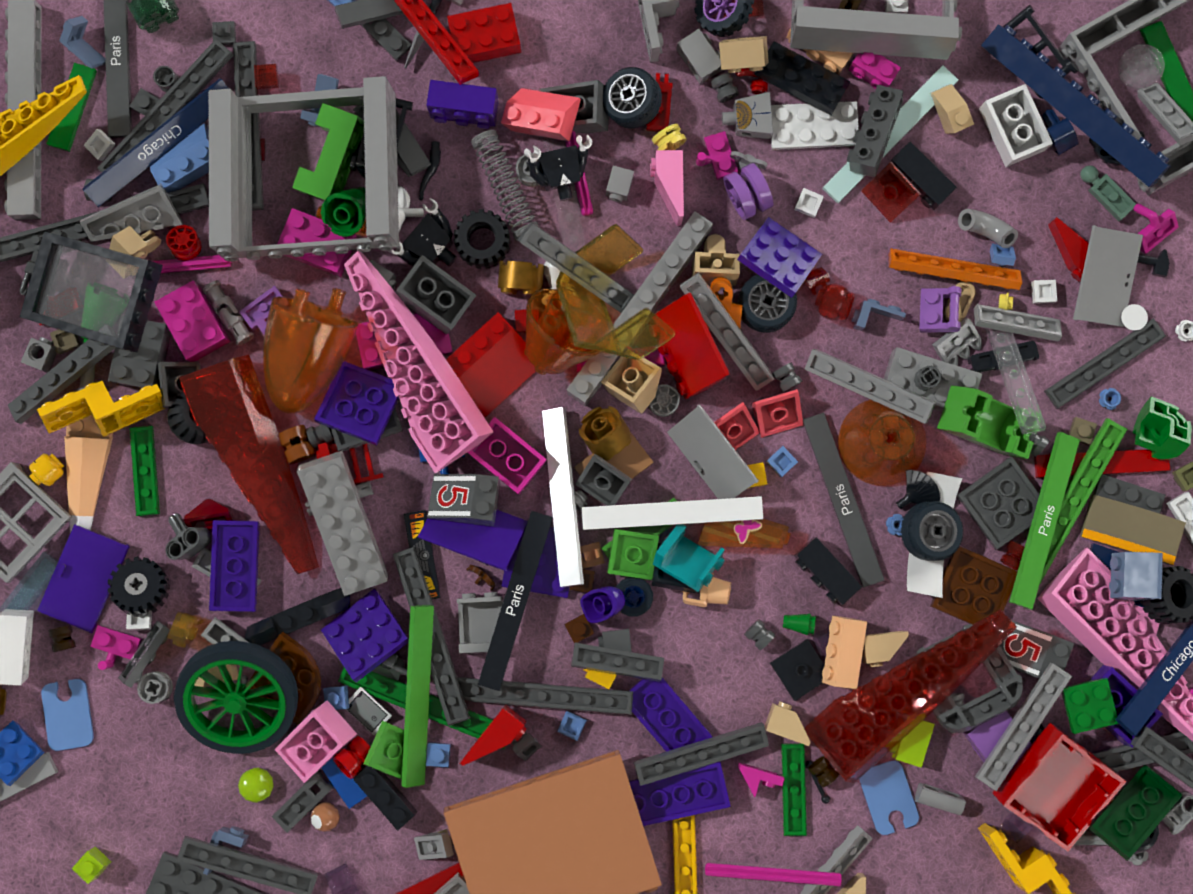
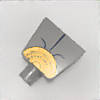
(751, 116)

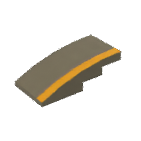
(1132, 528)

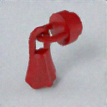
(757, 86)

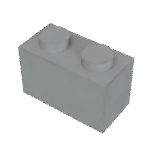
(699, 56)

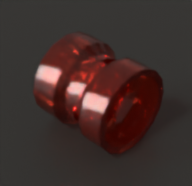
(1013, 555)

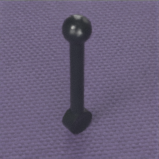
(825, 798)

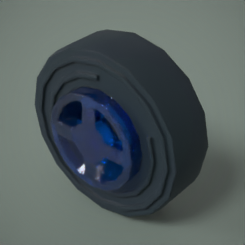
(640, 598)

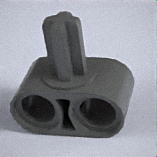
(186, 539)

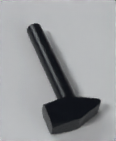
(1160, 263)

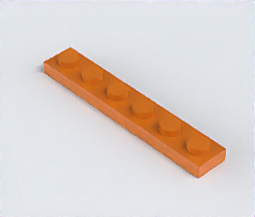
(955, 269)

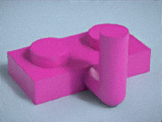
(719, 155)
(1158, 229)
(115, 644)

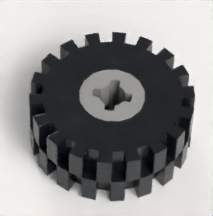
(146, 594)

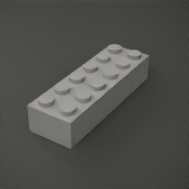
(342, 523)

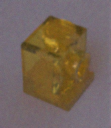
(184, 629)

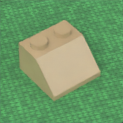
(633, 382)

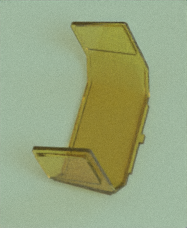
(588, 314)

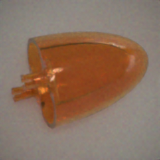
(304, 348)

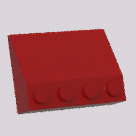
(691, 351)
(492, 364)

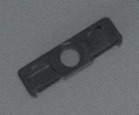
(987, 360)

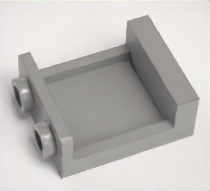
(477, 621)

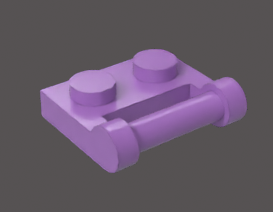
(932, 309)

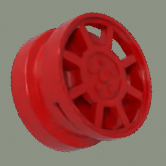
(183, 244)

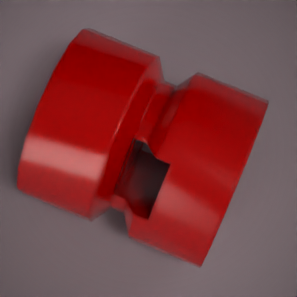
(352, 759)

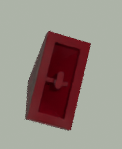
(205, 514)

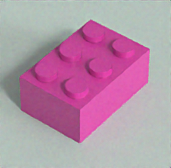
(307, 228)
(192, 321)
(508, 457)

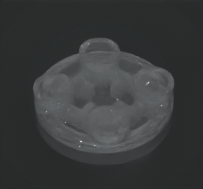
(1141, 66)

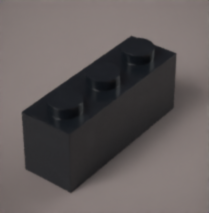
(923, 175)
(827, 572)
(385, 796)

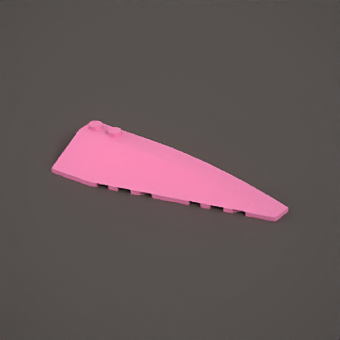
(433, 399)
(1119, 639)

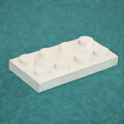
(808, 127)

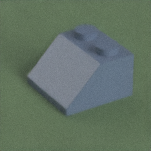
(1136, 576)

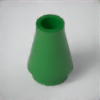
(800, 623)

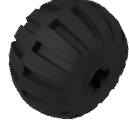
(182, 424)

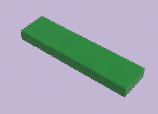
(64, 133)
(144, 470)
(793, 789)

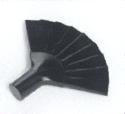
(919, 489)

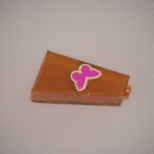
(744, 534)

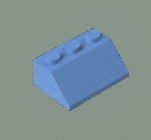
(184, 161)

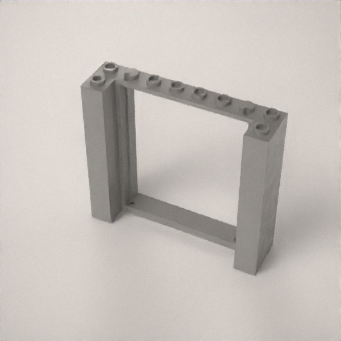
(875, 31)
(1104, 32)
(232, 169)

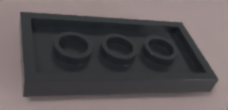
(803, 78)

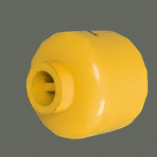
(46, 469)

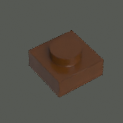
(588, 578)
(579, 628)

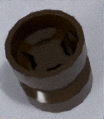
(62, 638)
(823, 771)

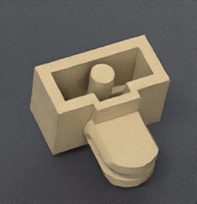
(744, 53)
(131, 243)
(716, 262)

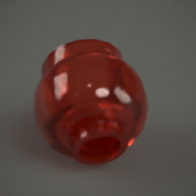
(835, 302)

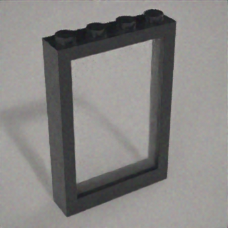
(91, 291)

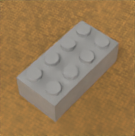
(904, 365)

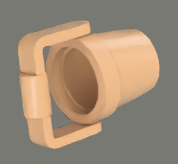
(716, 593)

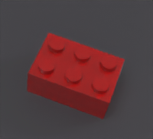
(486, 32)

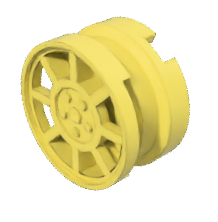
(669, 138)

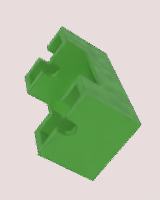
(333, 166)
(984, 421)

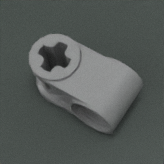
(1179, 814)

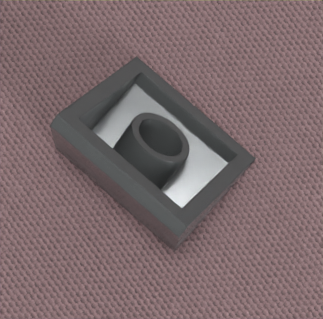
(169, 379)
(603, 481)

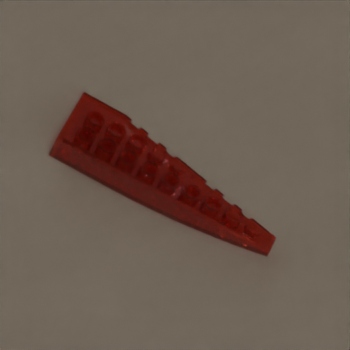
(240, 426)
(878, 715)

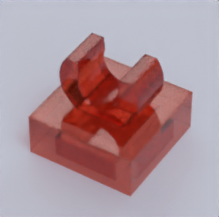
(266, 76)
(816, 278)

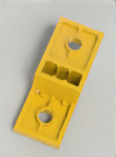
(97, 402)
(1028, 869)

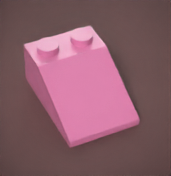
(668, 178)
(315, 741)

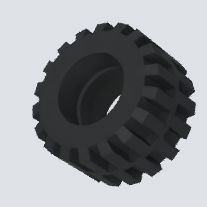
(476, 221)
(1180, 607)

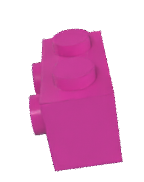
(874, 69)

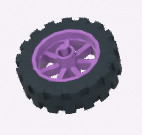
(736, 13)

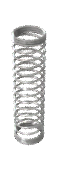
(477, 143)

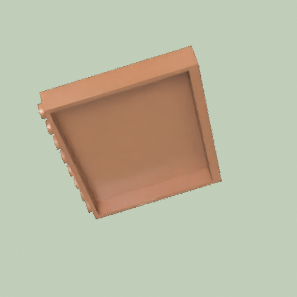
(556, 834)

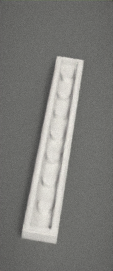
(562, 497)
(672, 513)

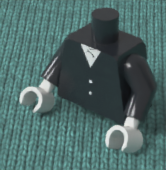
(559, 167)
(429, 239)

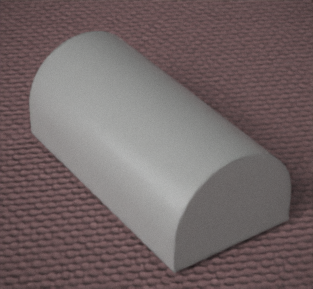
(219, 632)
(940, 799)

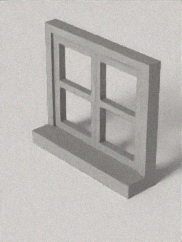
(8, 476)

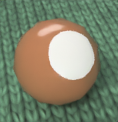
(325, 817)

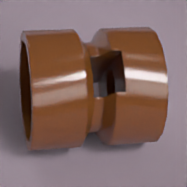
(299, 451)

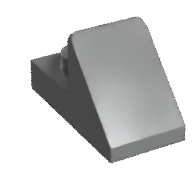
(434, 845)

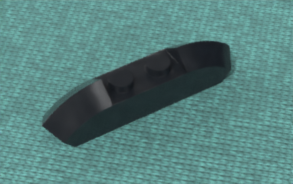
(297, 617)

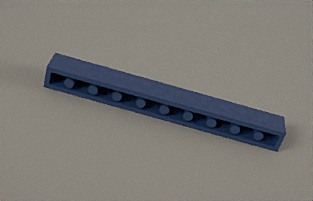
(1076, 106)

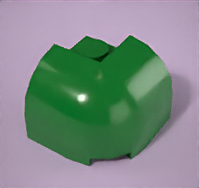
(1162, 429)

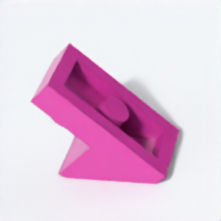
(753, 775)

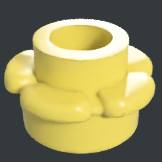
(1005, 302)

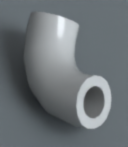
(988, 226)

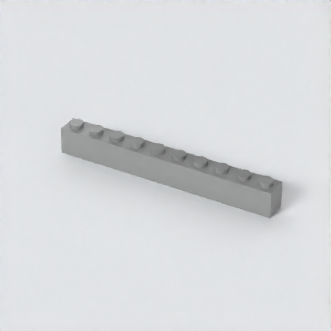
(24, 84)
(648, 296)

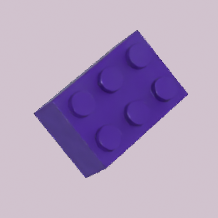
(462, 104)
(1121, 693)

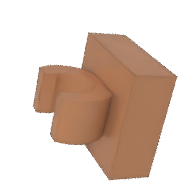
(591, 555)

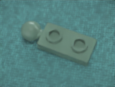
(1108, 193)

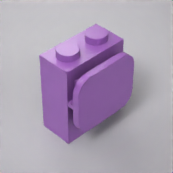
(985, 736)

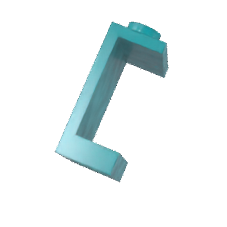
(687, 560)

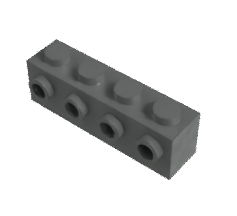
(875, 131)

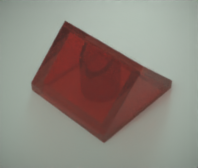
(891, 192)

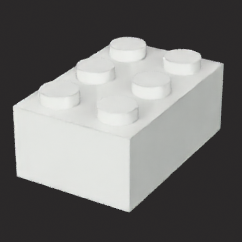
(1015, 125)
(15, 645)

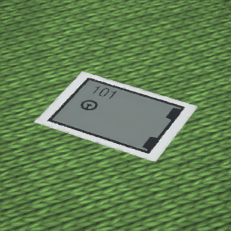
(367, 710)

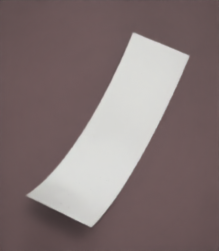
(924, 575)

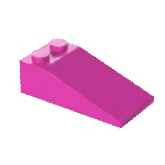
(369, 353)

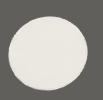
(1134, 317)

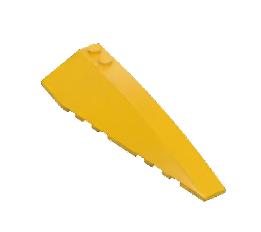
(35, 120)

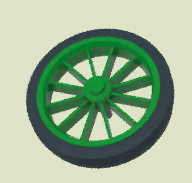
(236, 697)

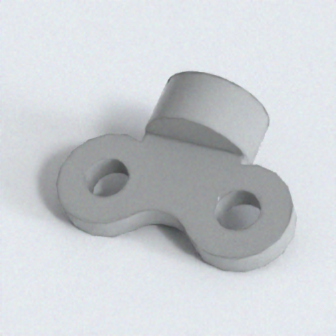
(747, 159)

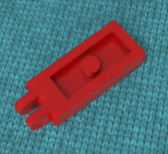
(662, 119)

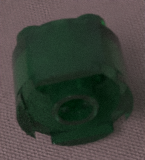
(152, 13)

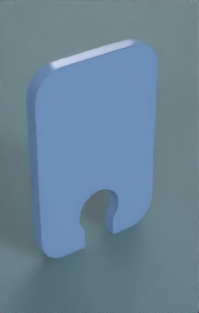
(67, 721)
(887, 791)

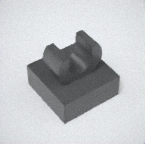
(224, 32)
(526, 746)

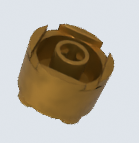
(520, 276)
(605, 432)

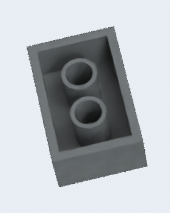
(434, 295)
(141, 368)

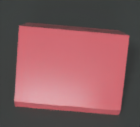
(778, 413)
(737, 426)

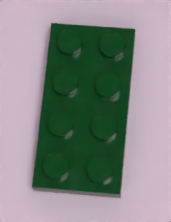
(1136, 812)

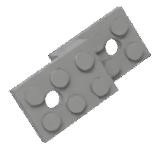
(650, 13)

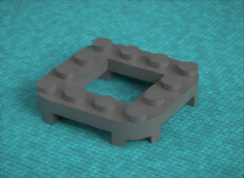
(987, 706)

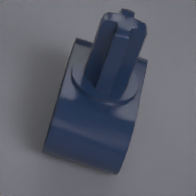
(1060, 132)

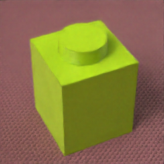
(91, 865)

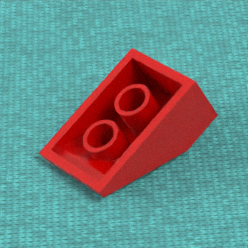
(501, 732)

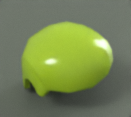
(255, 785)

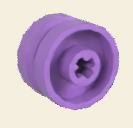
(748, 191)

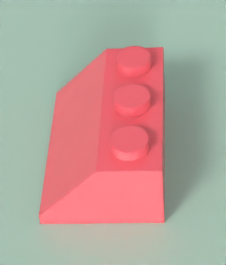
(541, 114)

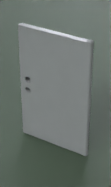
(1104, 276)
(712, 455)

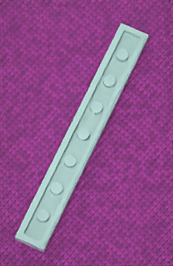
(907, 118)

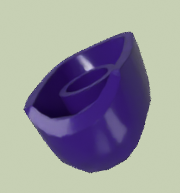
(602, 603)

